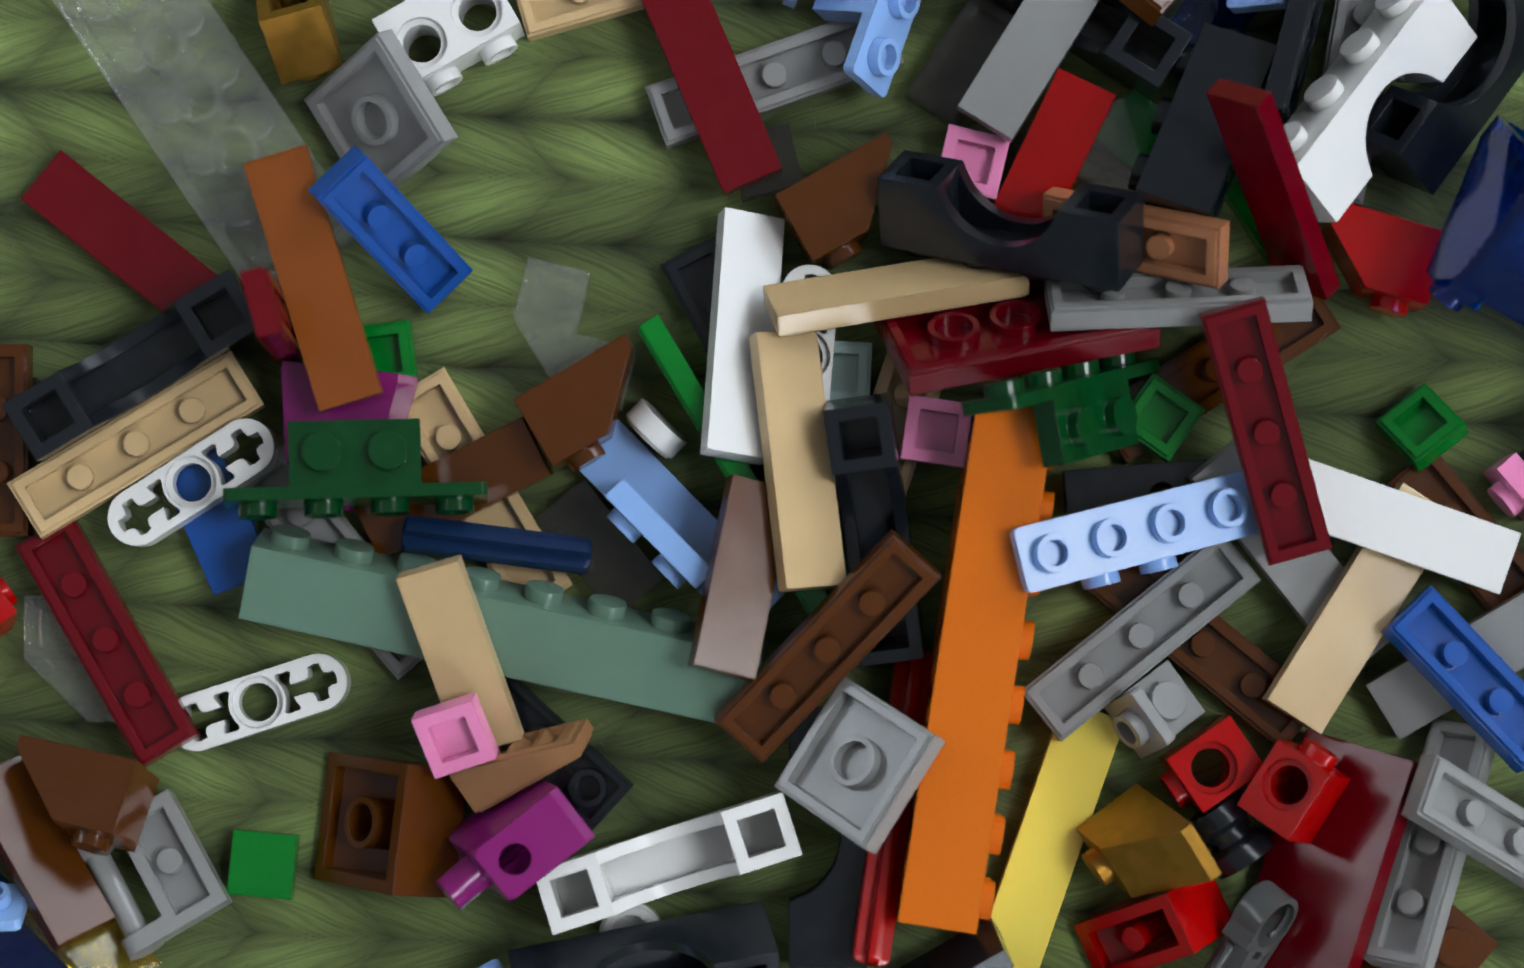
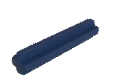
(496, 544)

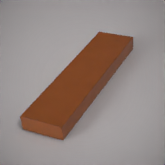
(313, 280)

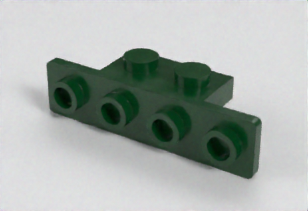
(1076, 407)
(354, 466)

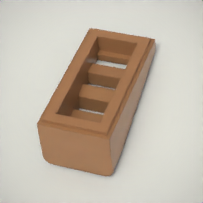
(522, 763)

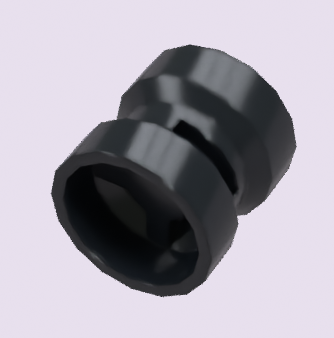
(1230, 836)

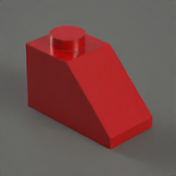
(1383, 258)
(1154, 927)

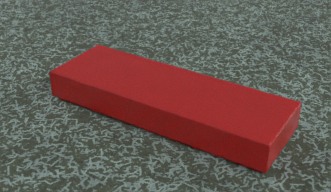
(1055, 143)

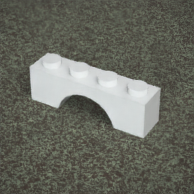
(1328, 130)
(669, 861)

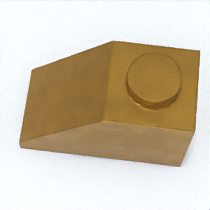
(300, 38)
(1144, 846)

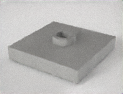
(382, 109)
(859, 764)

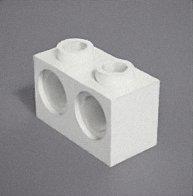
(459, 44)

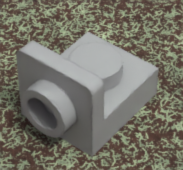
(1153, 710)

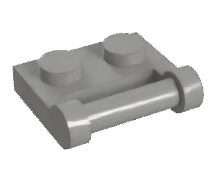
(174, 873)

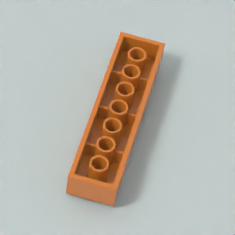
(973, 677)

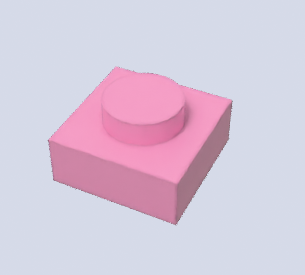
(982, 155)
(935, 432)
(1507, 484)
(455, 735)

